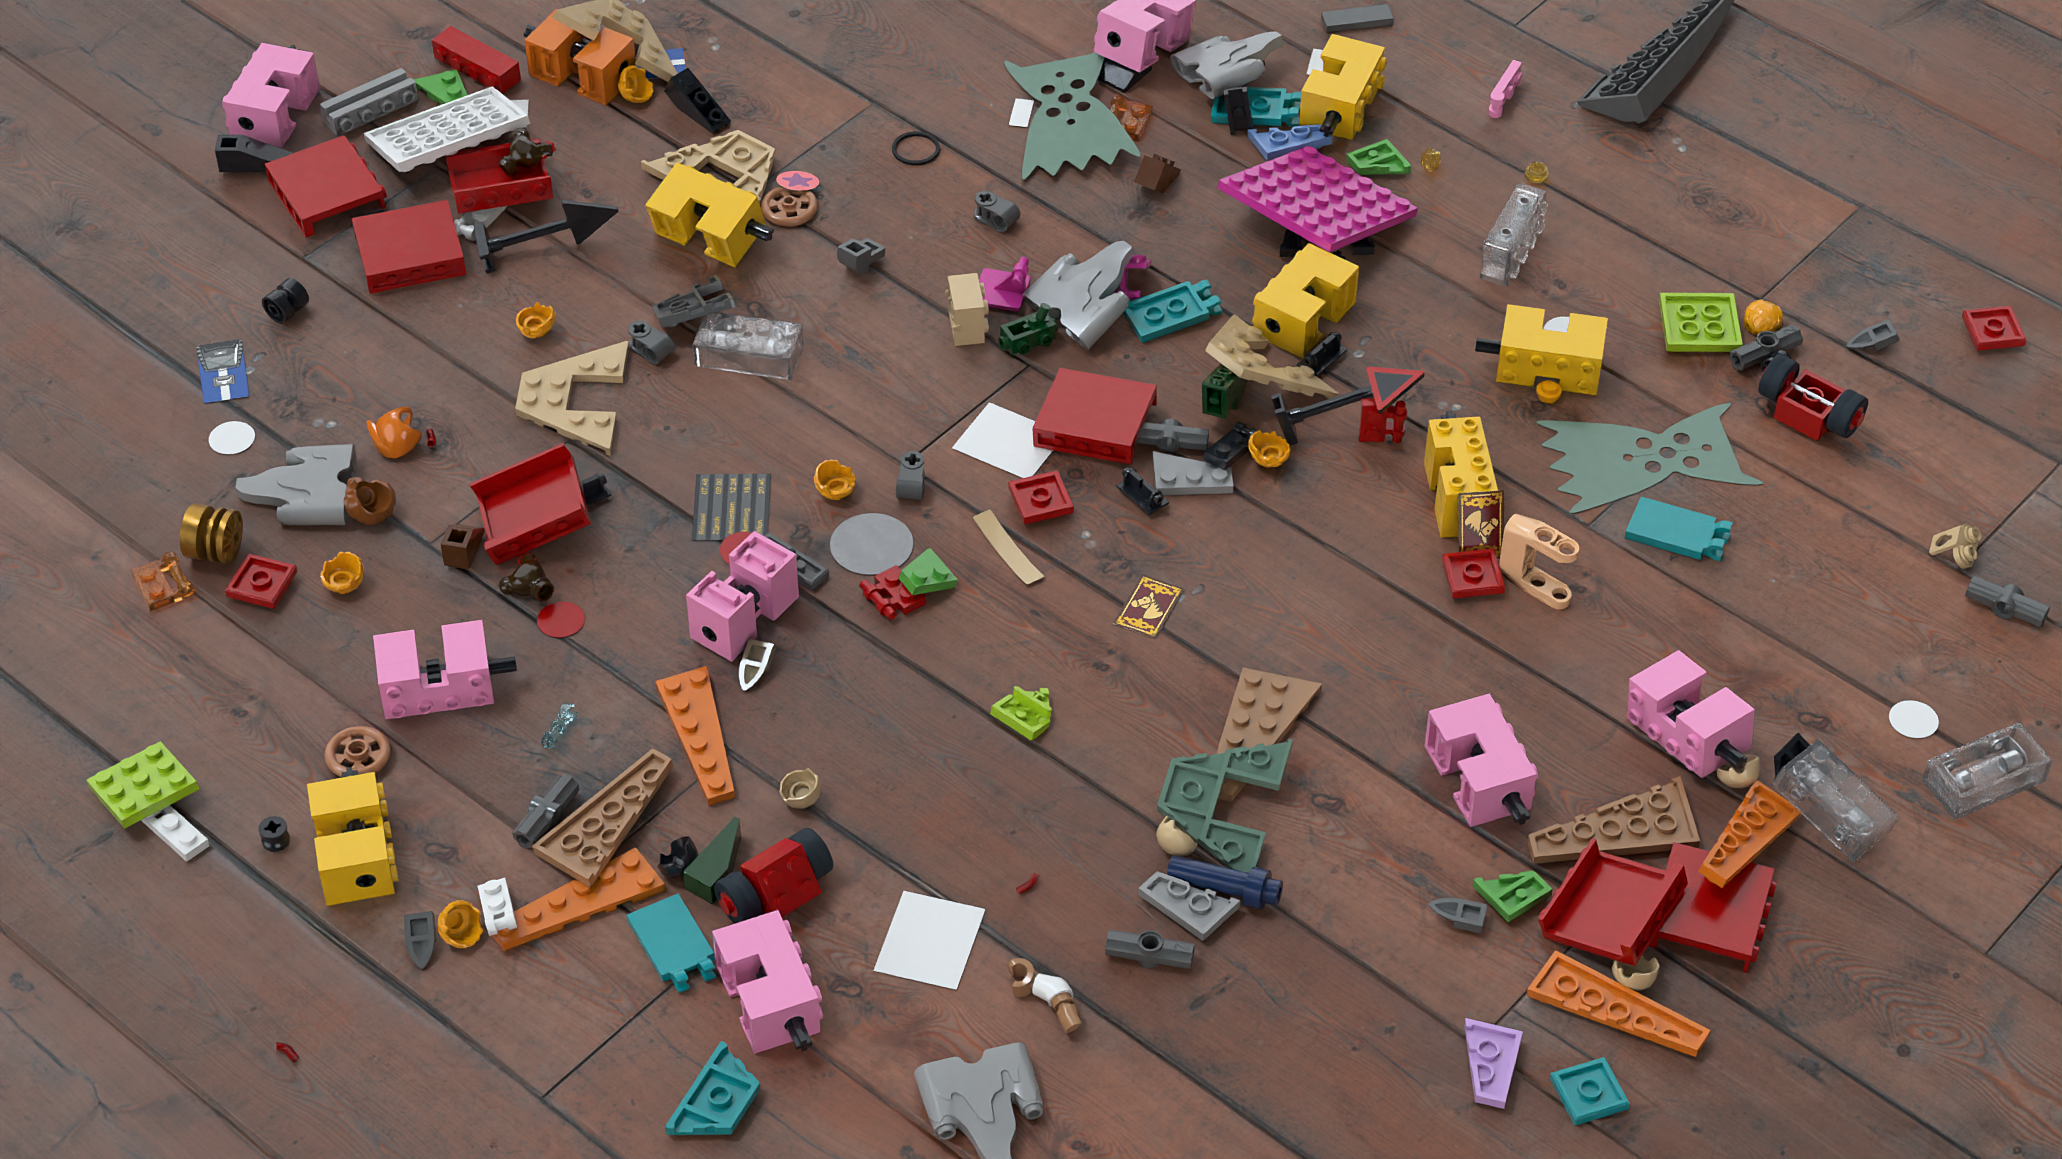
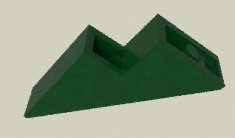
(1221, 392)

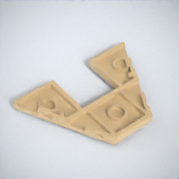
(613, 14)
(734, 153)
(1232, 349)
(547, 392)

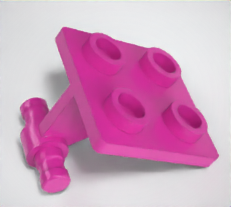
(1136, 261)
(1005, 288)

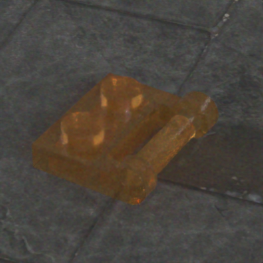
(1135, 115)
(154, 585)

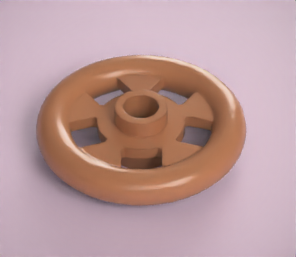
(789, 206)
(358, 750)

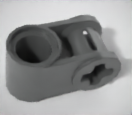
(997, 213)
(649, 342)
(911, 476)

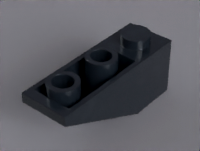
(695, 101)
(245, 154)

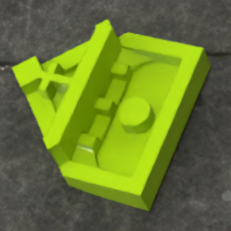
(1024, 711)

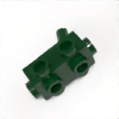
(1028, 332)

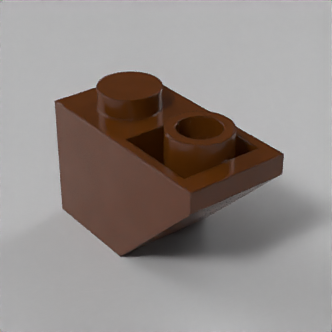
(1156, 173)
(461, 545)

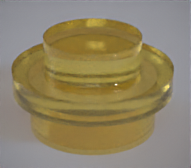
(1430, 159)
(1536, 172)

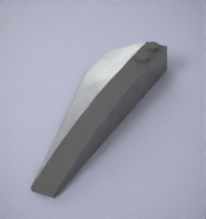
(1658, 67)

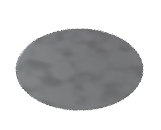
(871, 543)

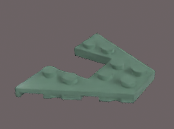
(1193, 793)

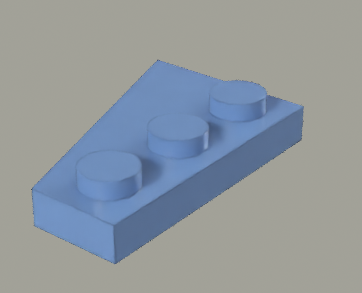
(1279, 143)

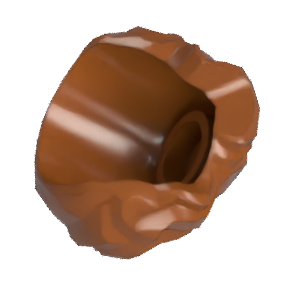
(369, 501)

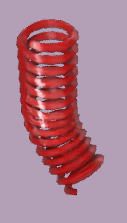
(431, 437)
(1031, 881)
(286, 1048)

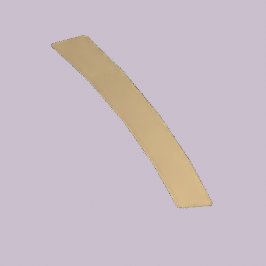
(1006, 547)

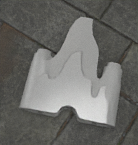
(1225, 63)
(1082, 292)
(308, 488)
(980, 1097)

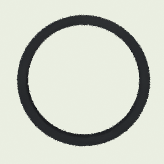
(915, 162)

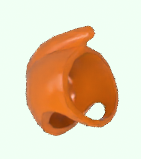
(392, 435)

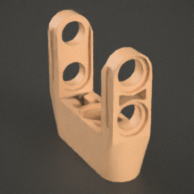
(1519, 555)

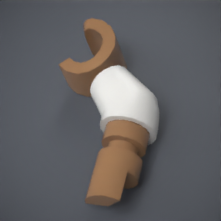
(1049, 988)

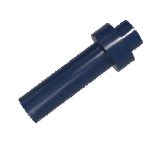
(1254, 887)

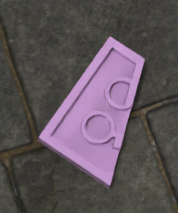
(1491, 1060)

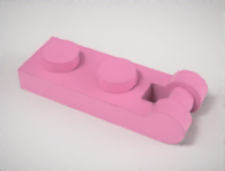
(1505, 88)

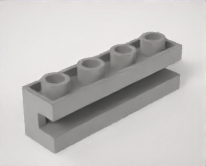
(368, 102)

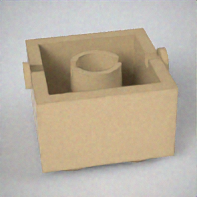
(967, 309)

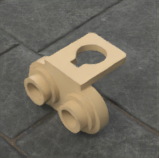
(1963, 541)

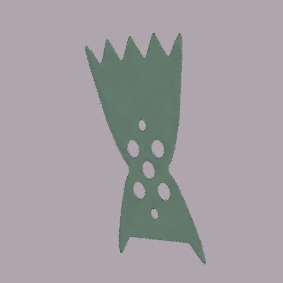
(1051, 138)
(1602, 475)

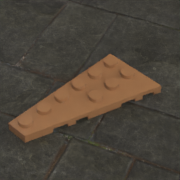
(1262, 713)
(1622, 827)
(596, 829)

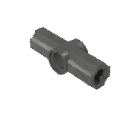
(1763, 347)
(1171, 436)
(2007, 601)
(546, 811)
(1149, 949)

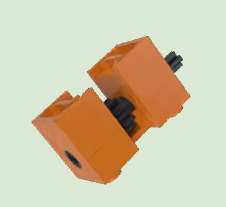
(558, 50)

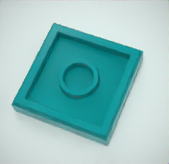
(1589, 1091)

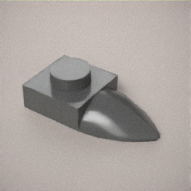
(1878, 335)
(1464, 913)
(420, 936)

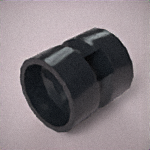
(285, 300)

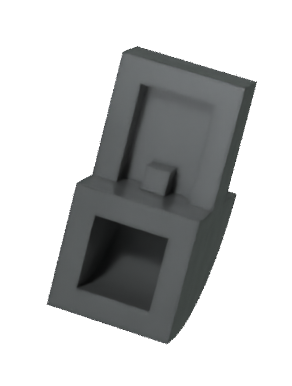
(859, 254)

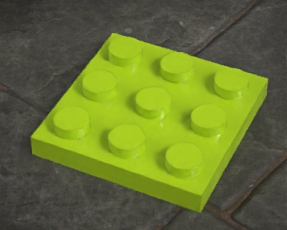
(1700, 322)
(142, 784)

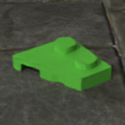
(442, 86)
(1378, 159)
(927, 574)
(1512, 893)

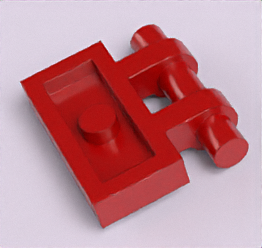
(1374, 425)
(899, 596)

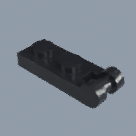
(1230, 446)

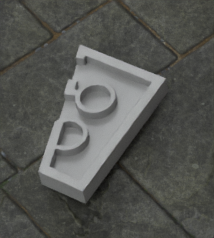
(1187, 476)
(1191, 908)

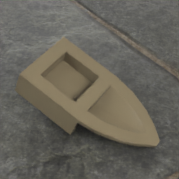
(755, 662)

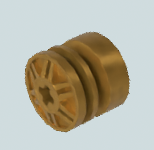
(211, 533)

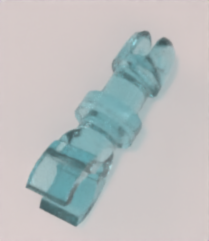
(558, 725)

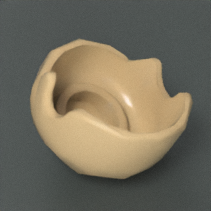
(1743, 777)
(800, 788)
(1173, 839)
(1636, 977)

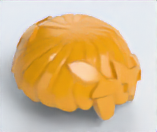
(634, 85)
(1762, 317)
(535, 320)
(1268, 449)
(834, 480)
(342, 573)
(460, 924)

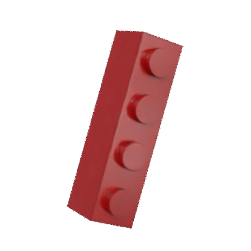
(476, 59)

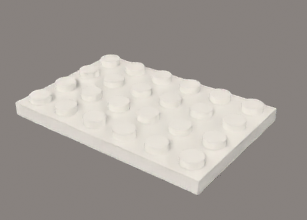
(446, 129)

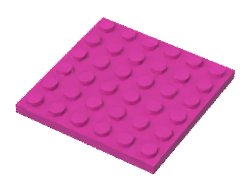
(1318, 198)

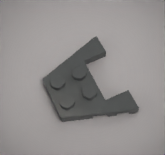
(691, 305)

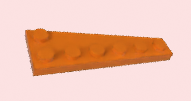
(695, 720)
(1751, 830)
(620, 881)
(1597, 997)

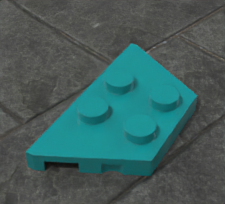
(715, 1098)

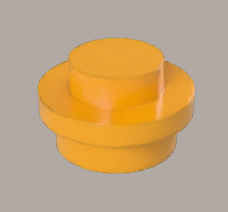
(1548, 391)

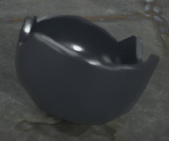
(681, 856)

